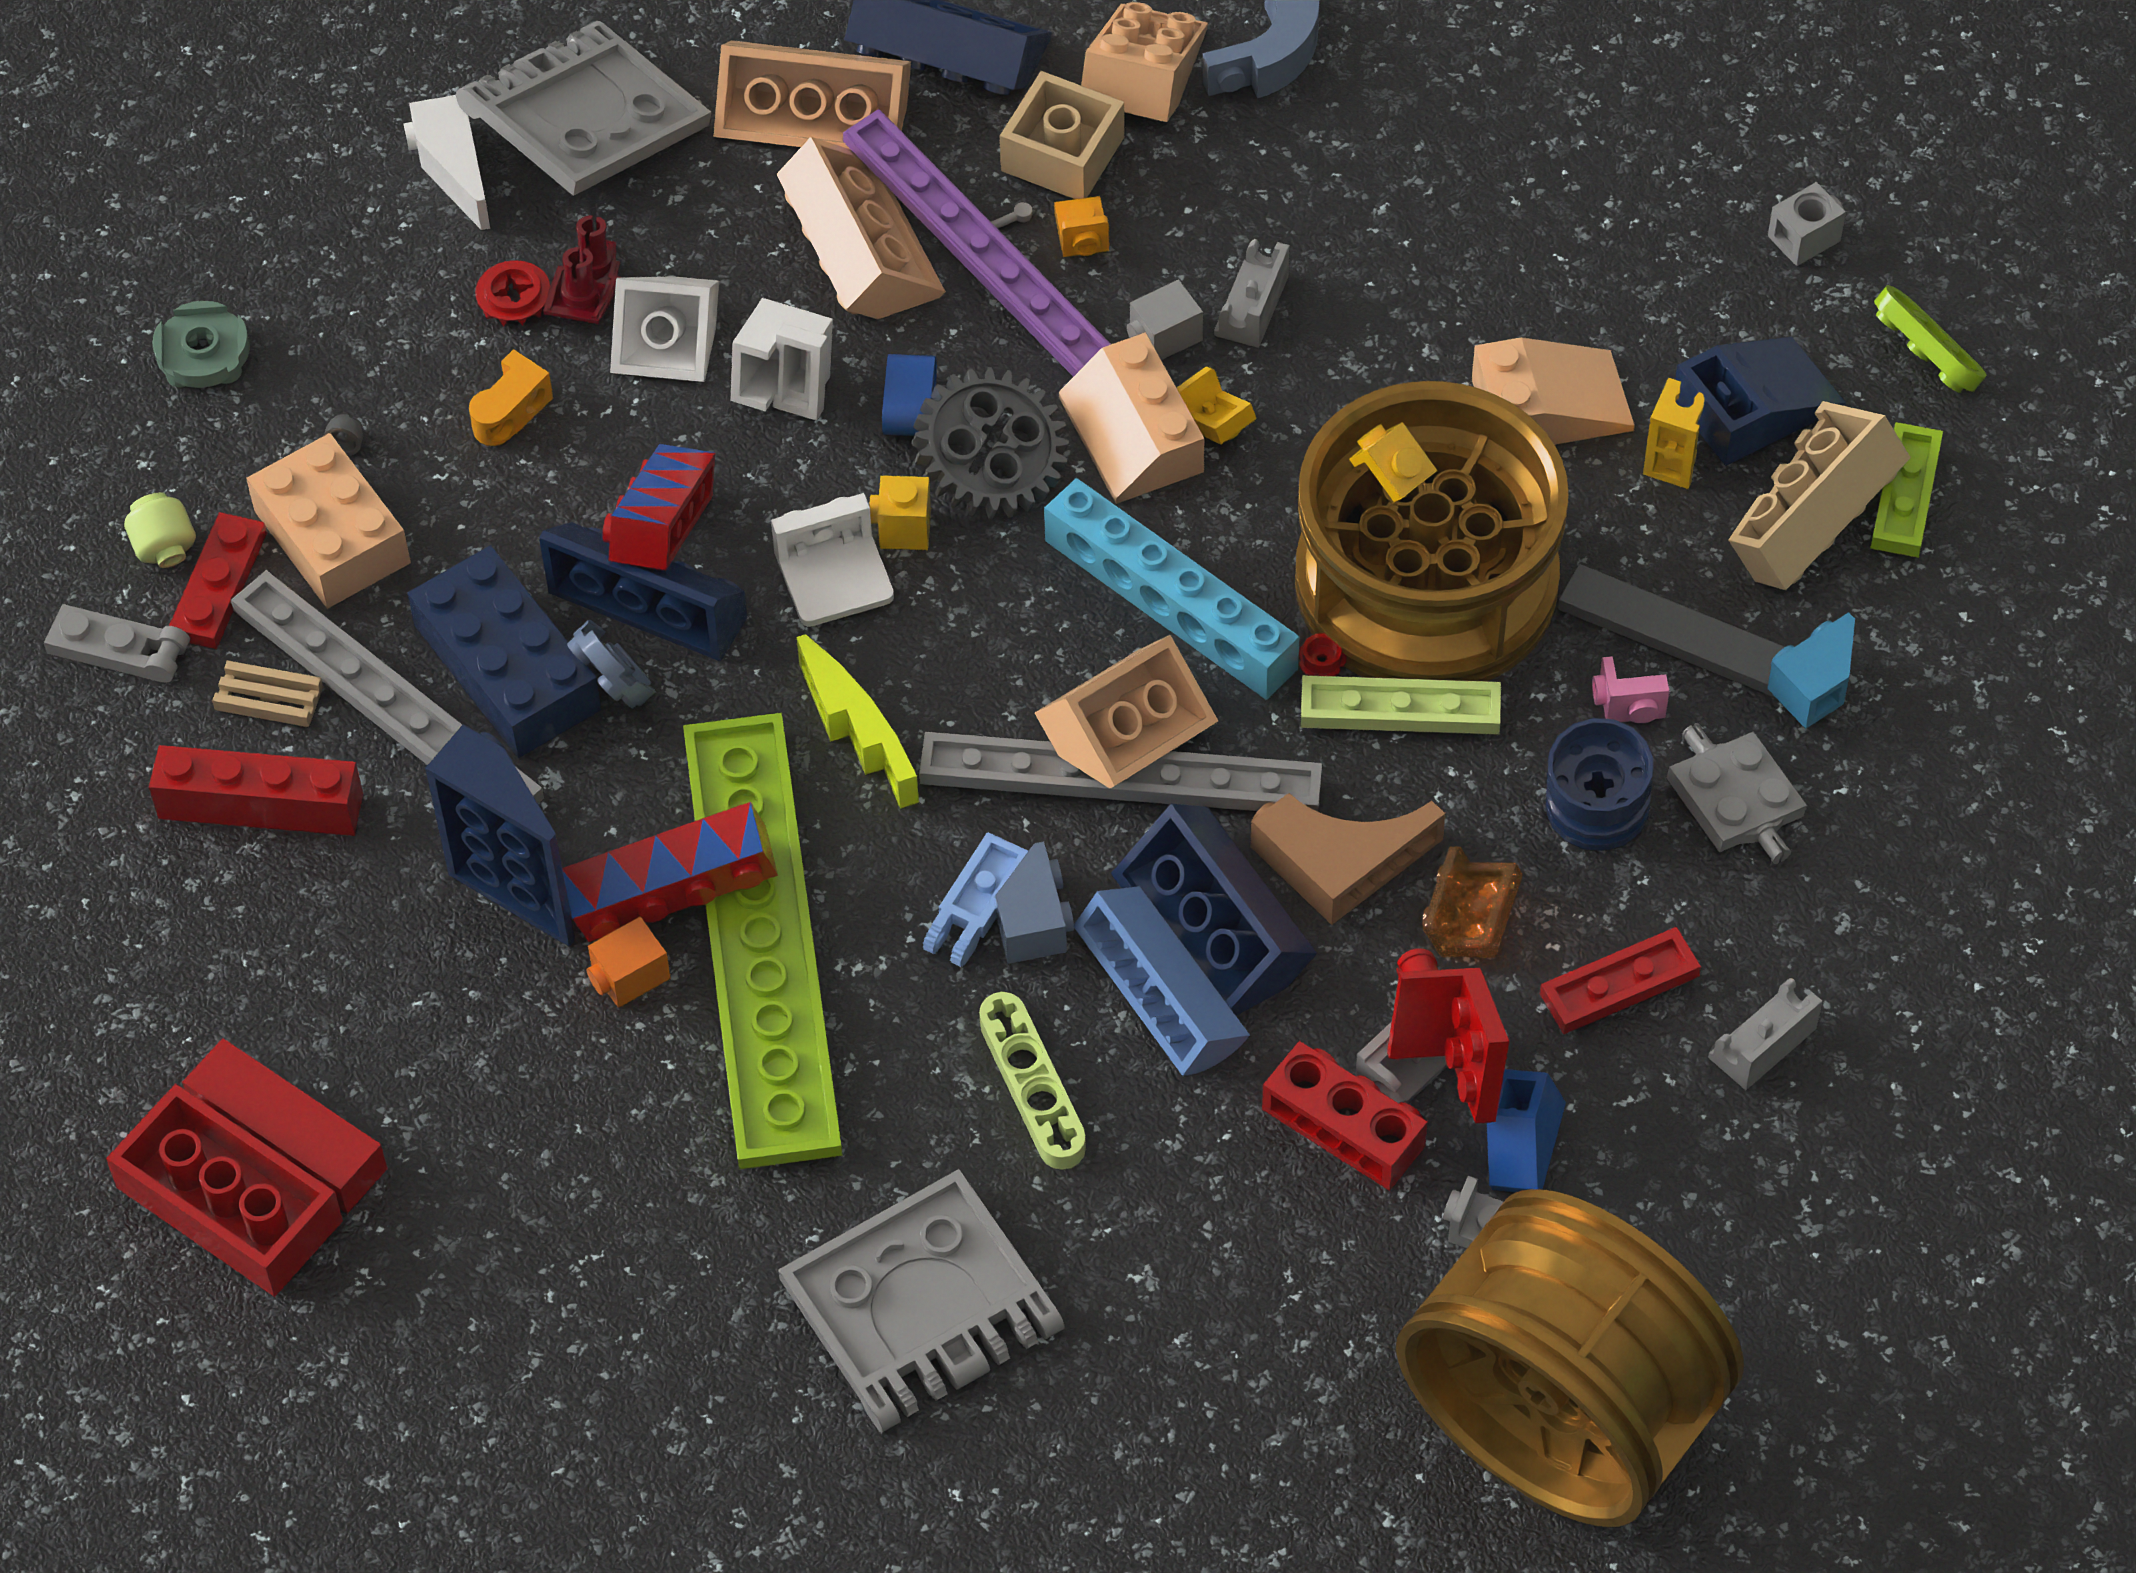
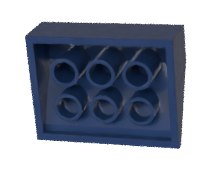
(497, 832)

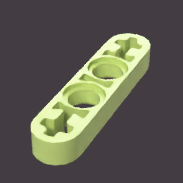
(1027, 1081)

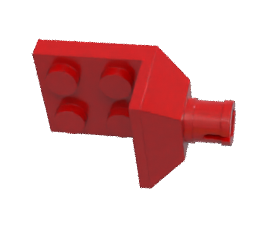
(1453, 1018)

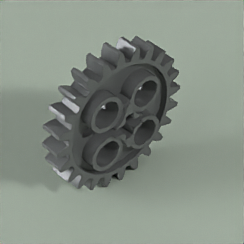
(1029, 465)

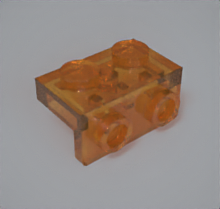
(1470, 905)

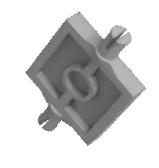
(1736, 792)

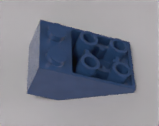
(1753, 394)

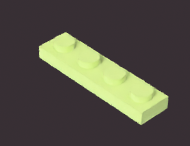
(1400, 704)

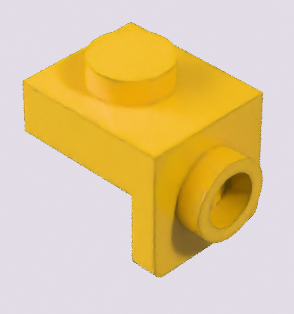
(1213, 410)
(1394, 459)

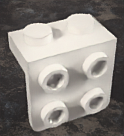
(831, 560)

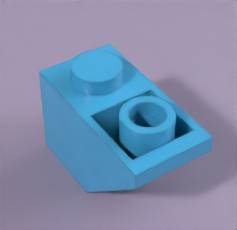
(1815, 673)

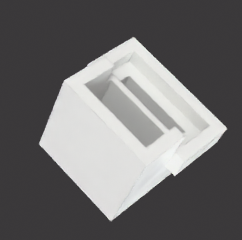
(782, 359)

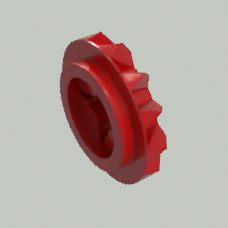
(528, 281)

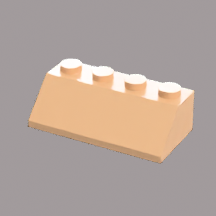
(803, 93)
(858, 231)

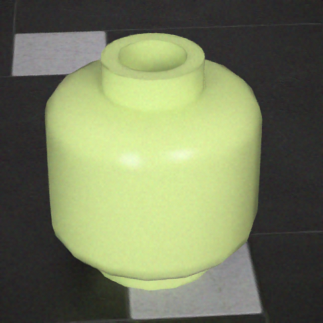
(159, 530)

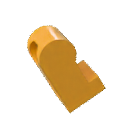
(511, 401)

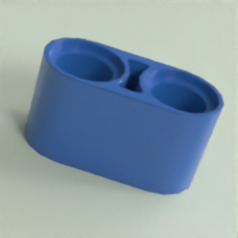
(907, 384)

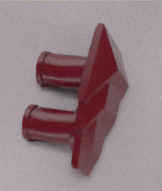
(588, 275)

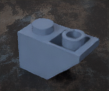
(1029, 909)

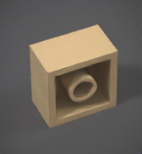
(1062, 136)

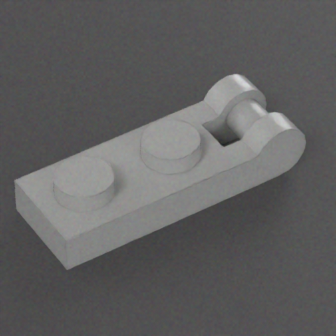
(116, 643)

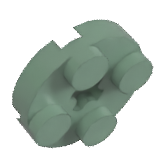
(203, 367)

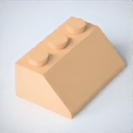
(1133, 420)
(1128, 714)

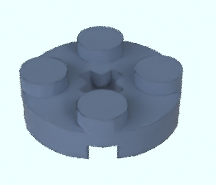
(621, 674)

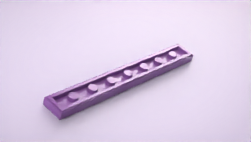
(975, 241)

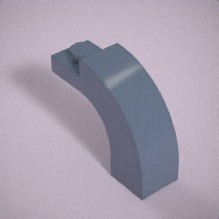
(1269, 59)

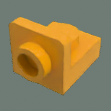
(1082, 226)

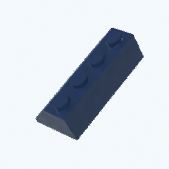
(950, 38)
(667, 603)
(1216, 906)

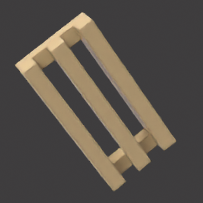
(270, 686)

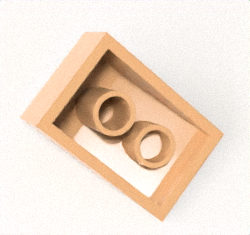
(1559, 385)

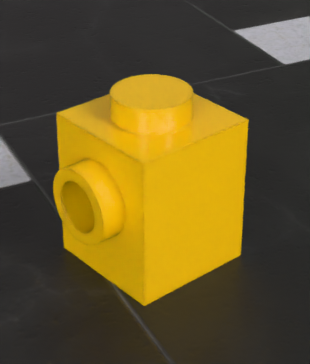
(902, 512)

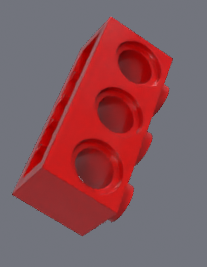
(1353, 1137)

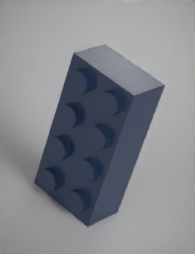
(504, 651)

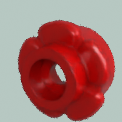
(1321, 646)

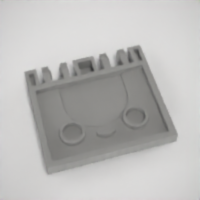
(585, 107)
(918, 1291)

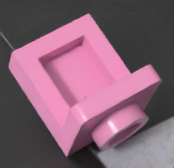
(1630, 698)

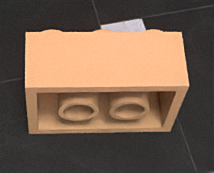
(328, 520)

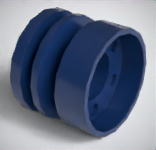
(1604, 761)

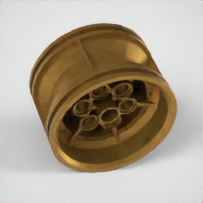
(1433, 618)
(1571, 1357)

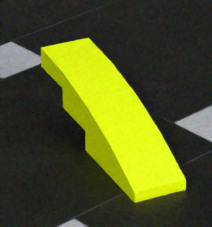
(852, 713)

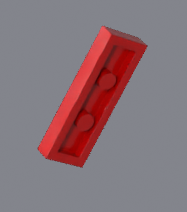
(218, 578)
(1620, 980)

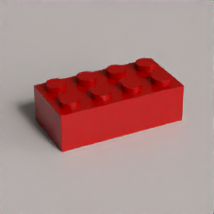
(225, 1189)

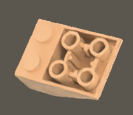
(1144, 59)

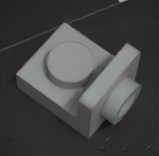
(1468, 1213)

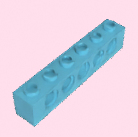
(1171, 588)

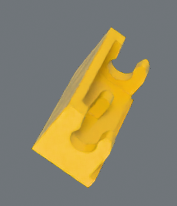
(1673, 437)

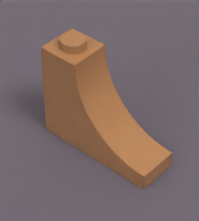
(1336, 859)

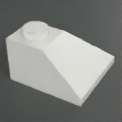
(664, 327)

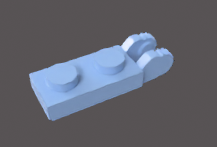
(972, 897)

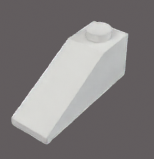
(448, 153)

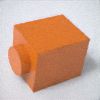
(627, 963)

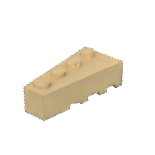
(1817, 493)

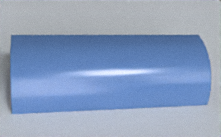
(1160, 979)

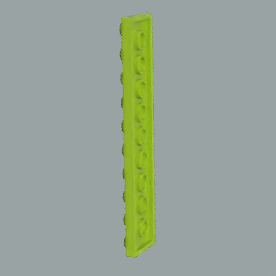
(765, 955)

